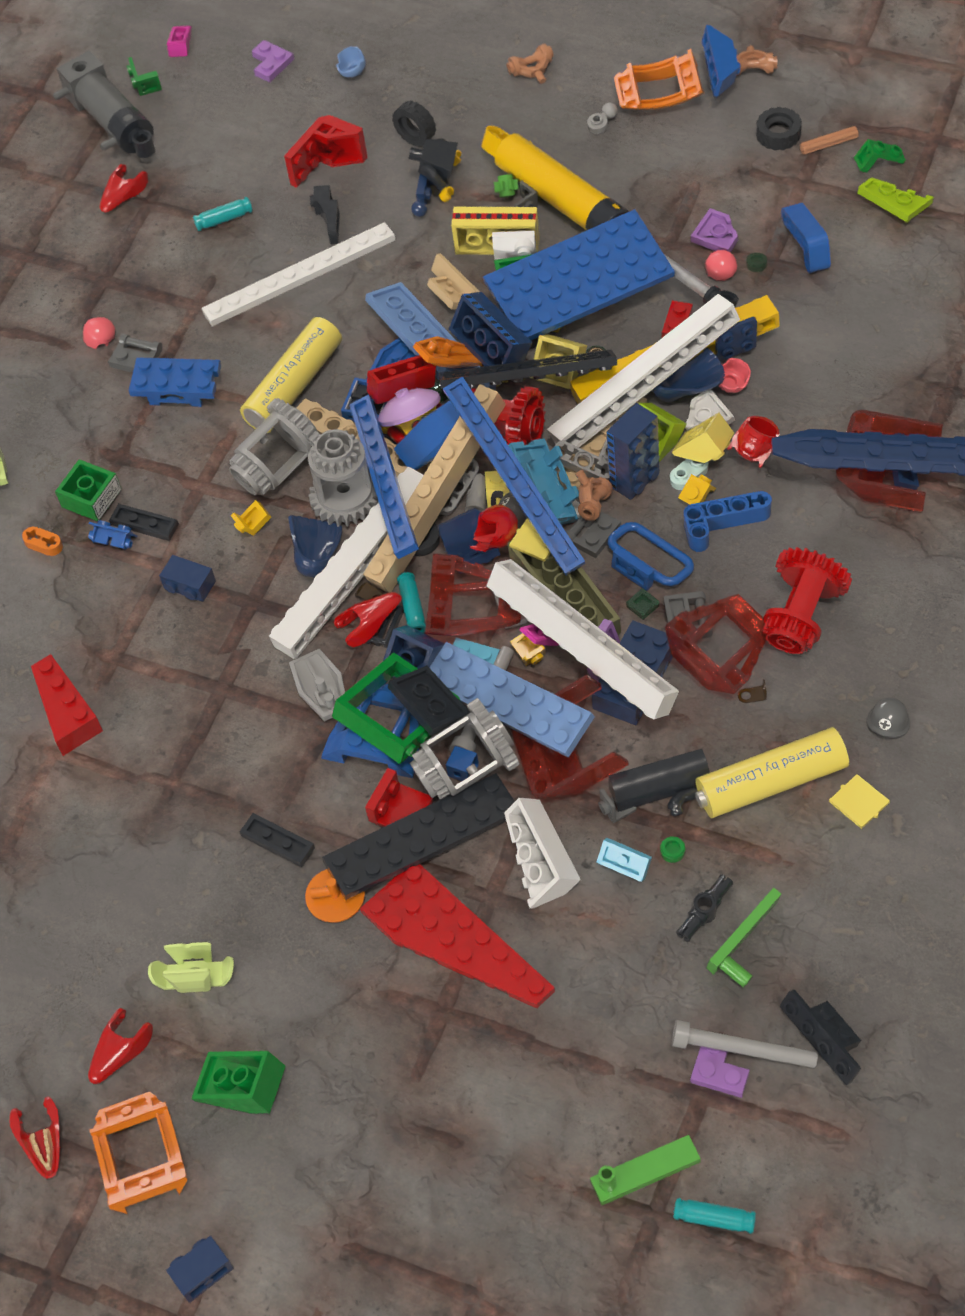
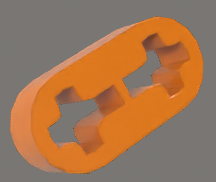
(44, 538)

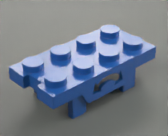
(176, 377)

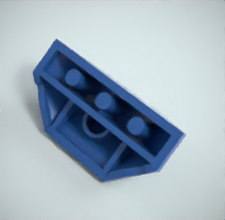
(720, 60)

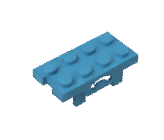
(541, 466)

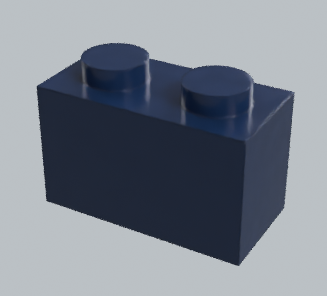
(187, 578)
(199, 1268)

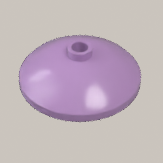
(407, 406)

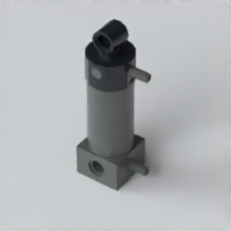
(89, 89)

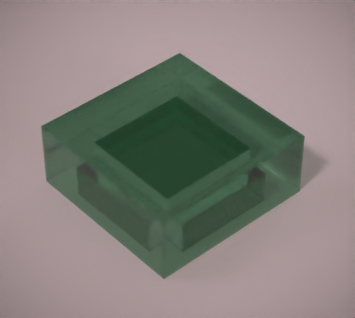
(642, 604)

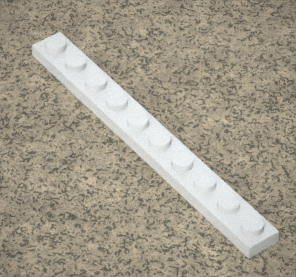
(298, 274)

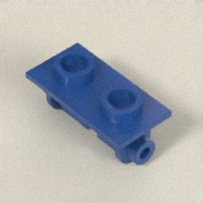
(120, 536)

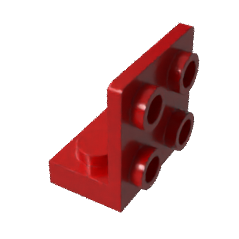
(394, 800)

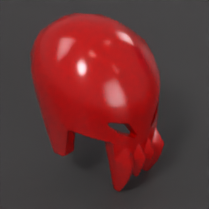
(495, 528)

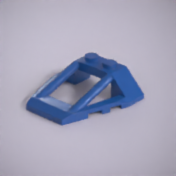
(345, 742)

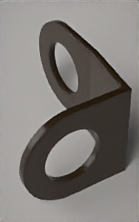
(367, 591)
(757, 693)

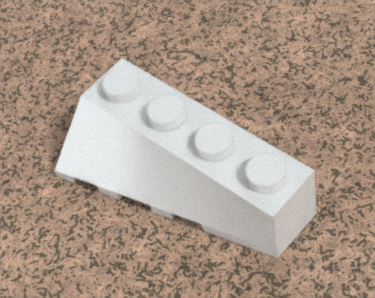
(540, 852)

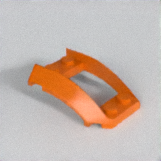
(685, 69)
(151, 1181)

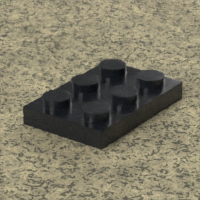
(428, 699)

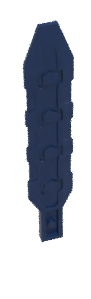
(872, 451)

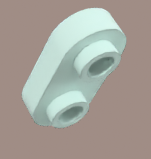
(687, 468)

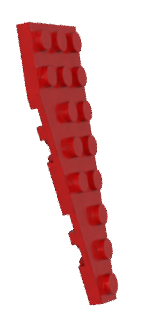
(434, 923)

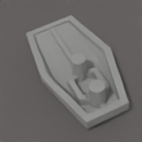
(318, 682)

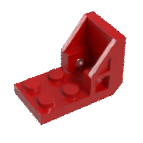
(325, 135)

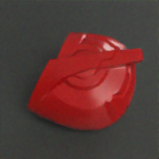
(754, 439)

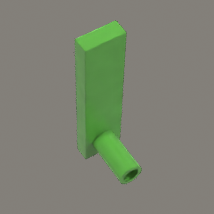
(722, 958)
(644, 1170)

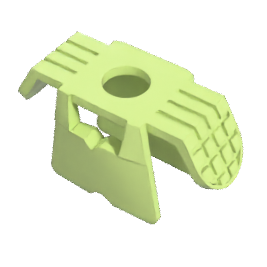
(191, 975)

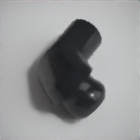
(678, 799)

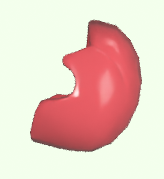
(721, 265)
(98, 331)
(736, 375)

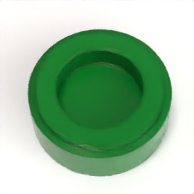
(672, 849)

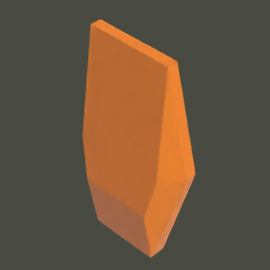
(446, 353)

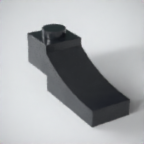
(327, 209)

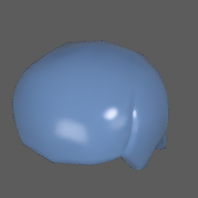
(351, 62)

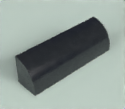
(657, 779)

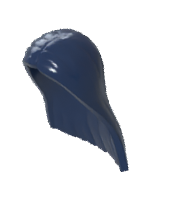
(692, 378)
(313, 543)

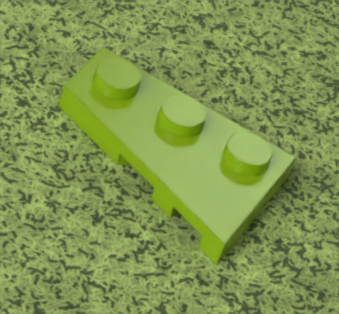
(898, 202)

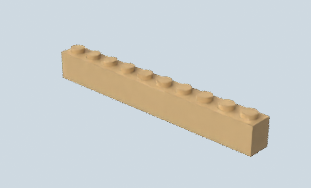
(433, 491)

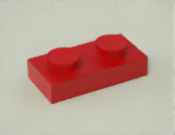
(676, 315)

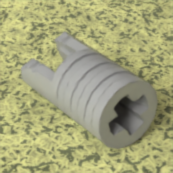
(476, 494)

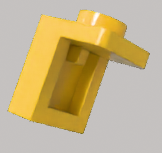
(696, 489)
(252, 519)
(527, 650)

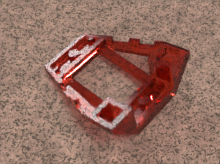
(441, 598)
(683, 636)

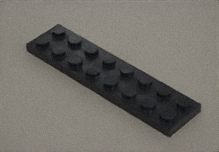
(532, 368)
(419, 836)

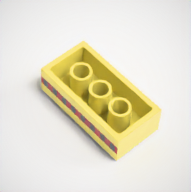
(474, 226)

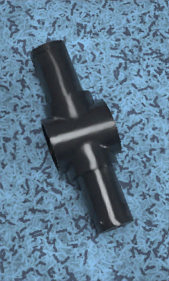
(699, 917)

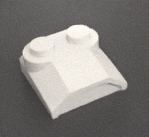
(513, 244)

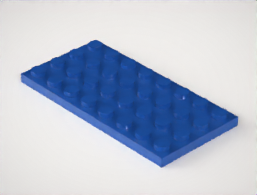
(579, 275)

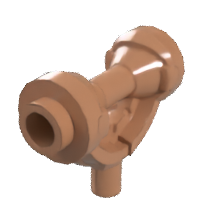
(757, 59)
(518, 66)
(590, 493)

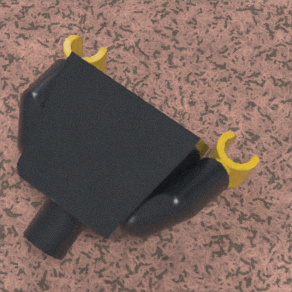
(437, 163)

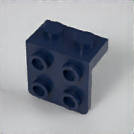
(737, 339)
(458, 536)

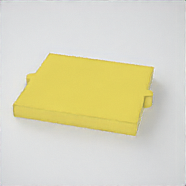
(529, 542)
(859, 801)

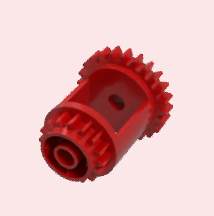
(522, 417)
(811, 578)

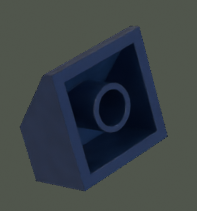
(413, 646)

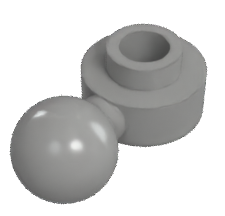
(609, 111)

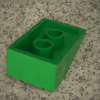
(240, 1080)

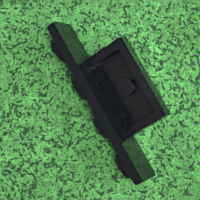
(826, 1033)

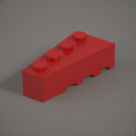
(66, 709)

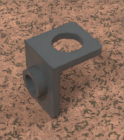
(528, 200)
(608, 808)

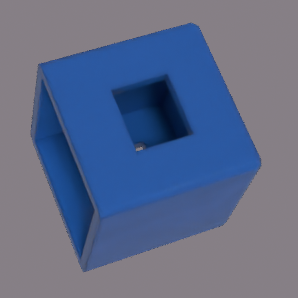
(459, 761)

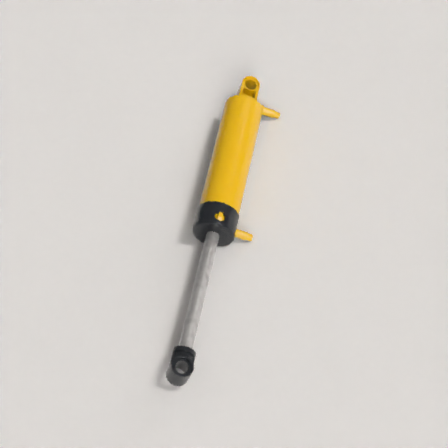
(571, 194)

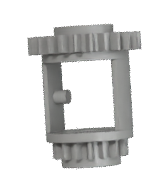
(293, 428)
(340, 478)
(491, 734)

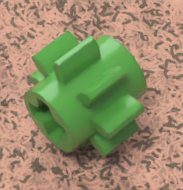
(506, 185)

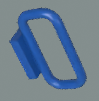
(638, 570)

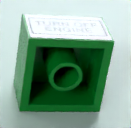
(88, 490)

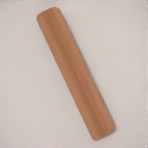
(829, 140)

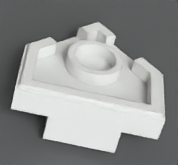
(704, 407)

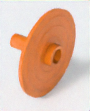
(327, 901)

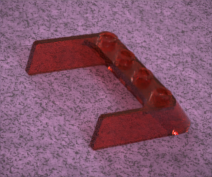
(869, 484)
(554, 774)

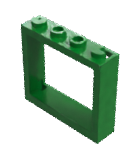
(367, 728)

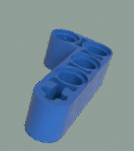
(809, 236)
(722, 514)

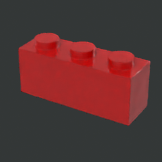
(408, 373)

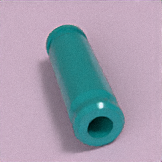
(222, 213)
(411, 601)
(714, 1215)

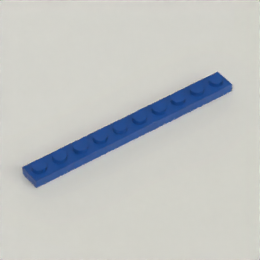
(514, 476)
(384, 477)

